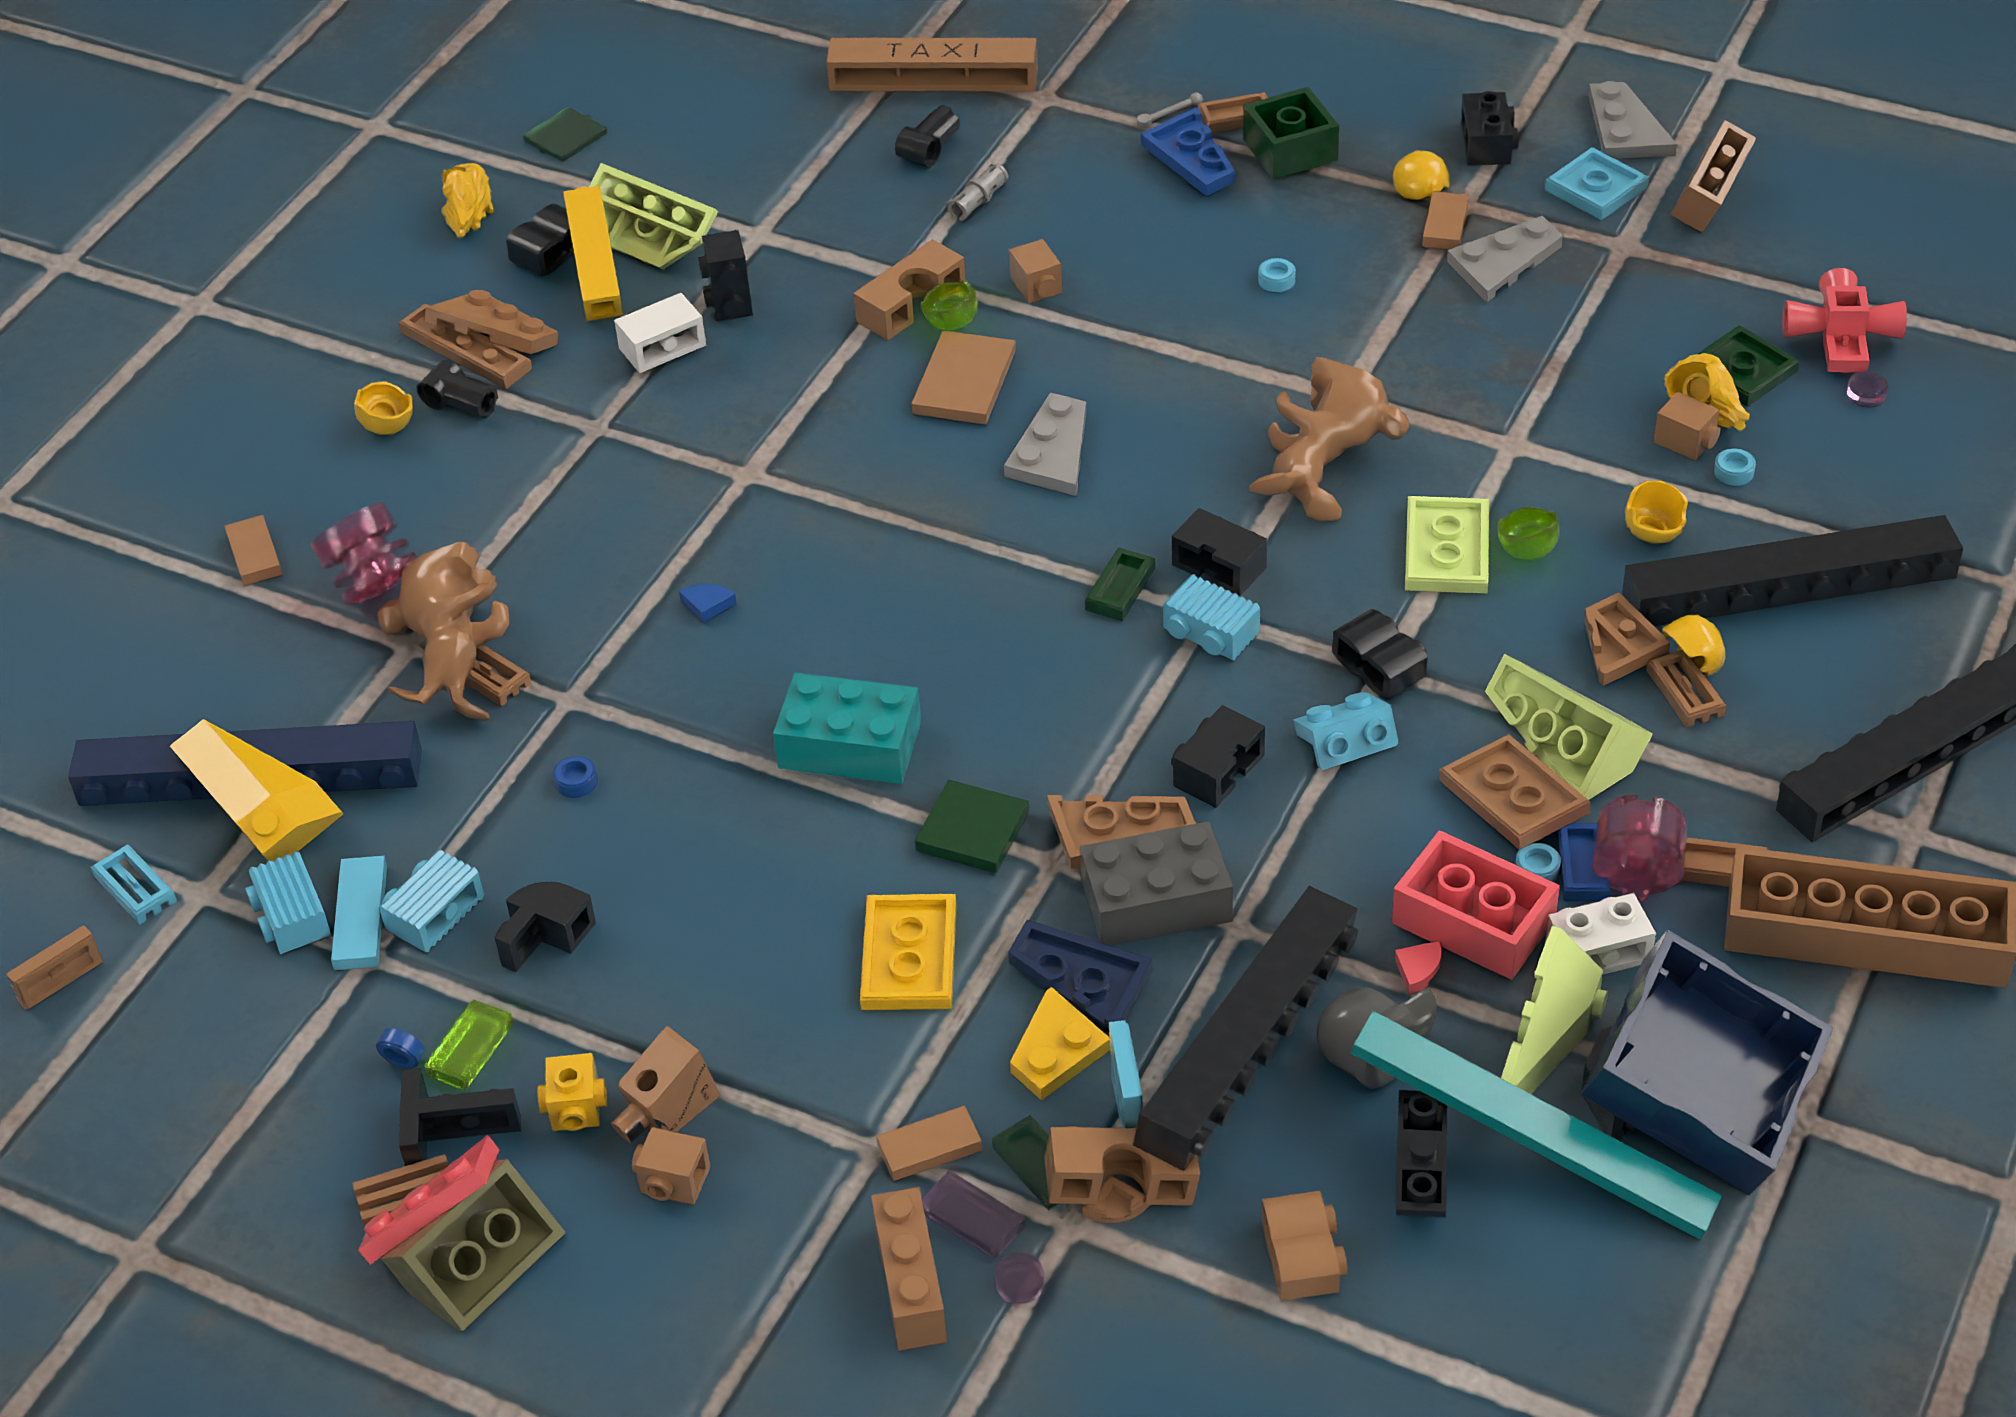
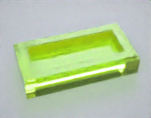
(469, 1044)

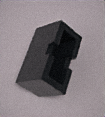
(1219, 550)
(1216, 754)

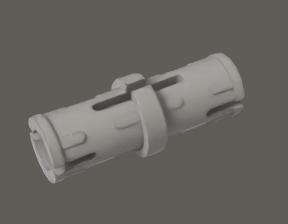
(978, 191)

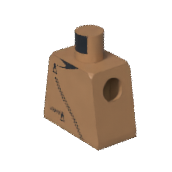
(664, 1087)

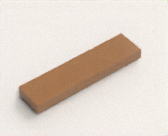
(470, 350)

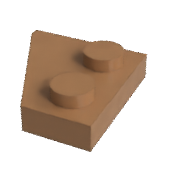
(1621, 638)

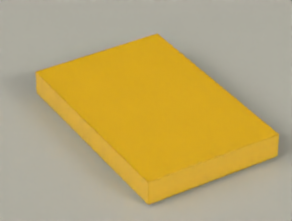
(908, 952)

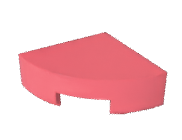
(1418, 965)

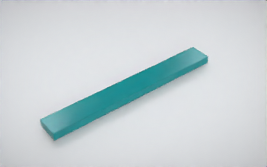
(1537, 1125)

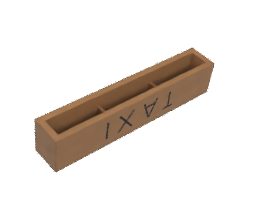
(932, 64)

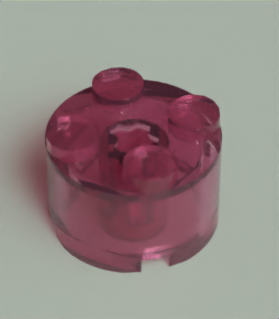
(1640, 845)

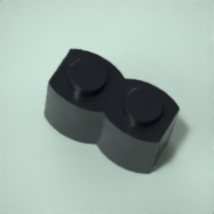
(542, 242)
(1380, 653)

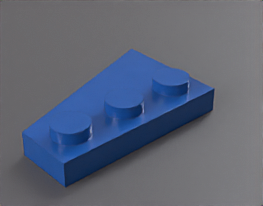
(1190, 151)

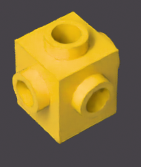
(572, 1092)

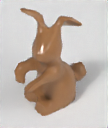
(1347, 413)
(438, 603)

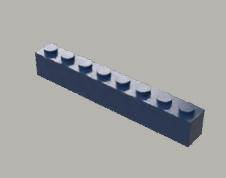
(332, 755)

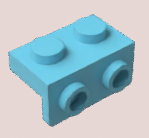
(1348, 729)

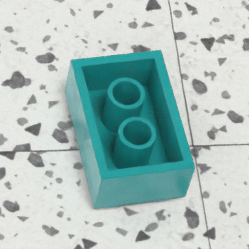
(847, 728)

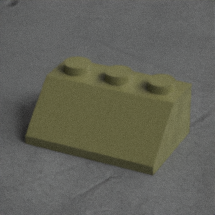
(475, 1248)

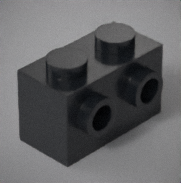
(1488, 128)
(727, 275)

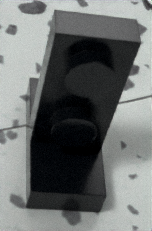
(450, 1115)

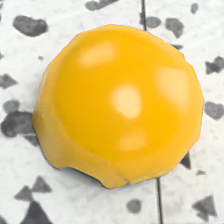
(1420, 175)
(383, 408)
(1656, 512)
(1699, 641)

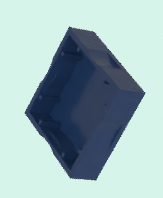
(1708, 1063)

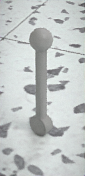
(1145, 120)

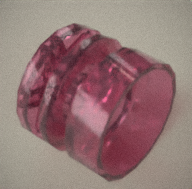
(362, 549)

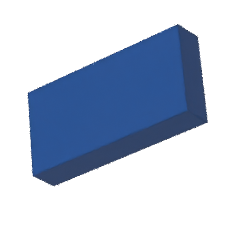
(1576, 853)

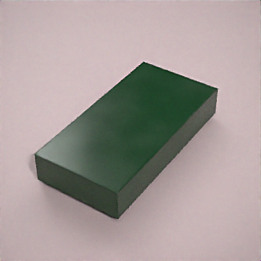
(1120, 584)

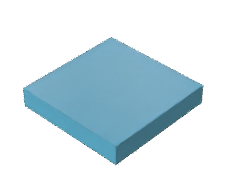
(1596, 183)
(1125, 1075)

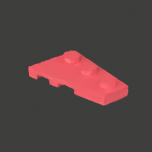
(429, 1200)

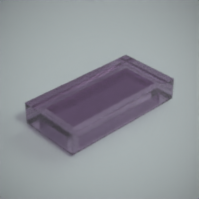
(972, 1214)

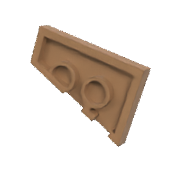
(502, 321)
(1100, 821)

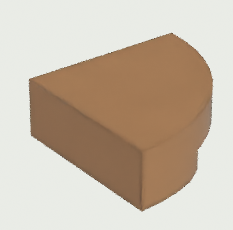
(1116, 1201)

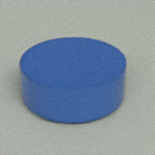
(575, 776)
(400, 1048)

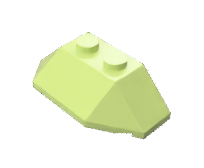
(649, 219)

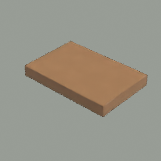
(964, 377)
(1514, 791)

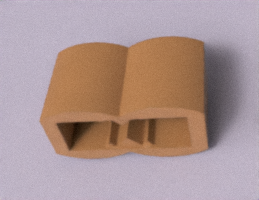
(1302, 1245)

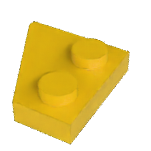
(1056, 1046)

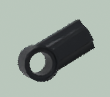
(926, 140)
(451, 387)

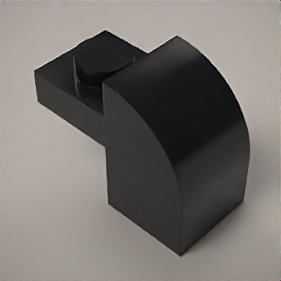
(543, 914)

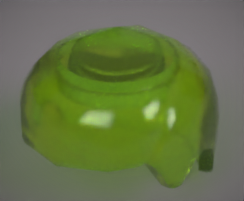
(950, 305)
(1529, 533)

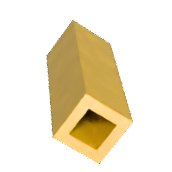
(593, 253)

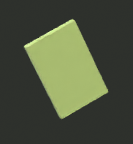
(1447, 544)

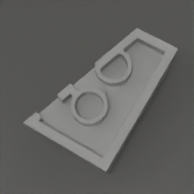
(1626, 125)
(1503, 255)
(1051, 446)

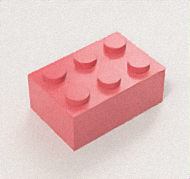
(1474, 904)

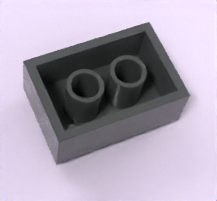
(1156, 883)

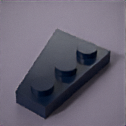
(1087, 973)

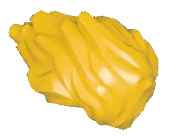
(467, 197)
(1710, 382)

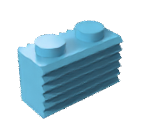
(1211, 617)
(431, 900)
(288, 902)

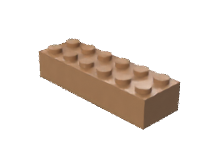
(1872, 916)

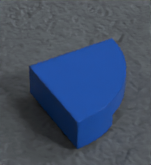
(707, 600)

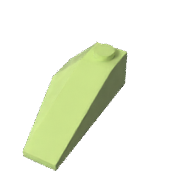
(1565, 729)
(1559, 1011)

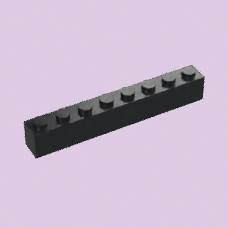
(1794, 570)
(1901, 749)
(1246, 1029)

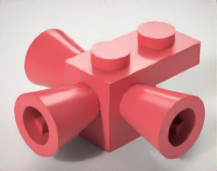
(1844, 320)

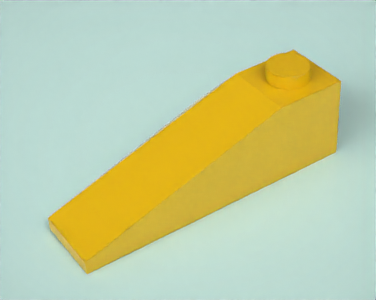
(262, 795)

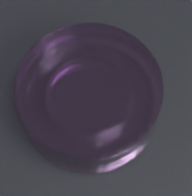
(1867, 389)
(1019, 1278)

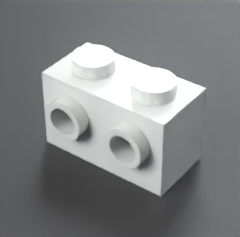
(660, 332)
(1608, 931)

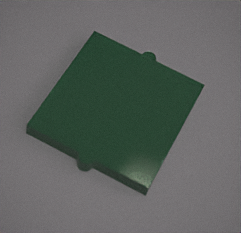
(565, 134)

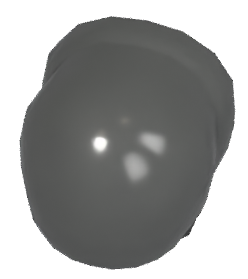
(1346, 1017)

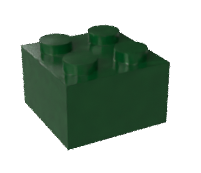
(1290, 132)

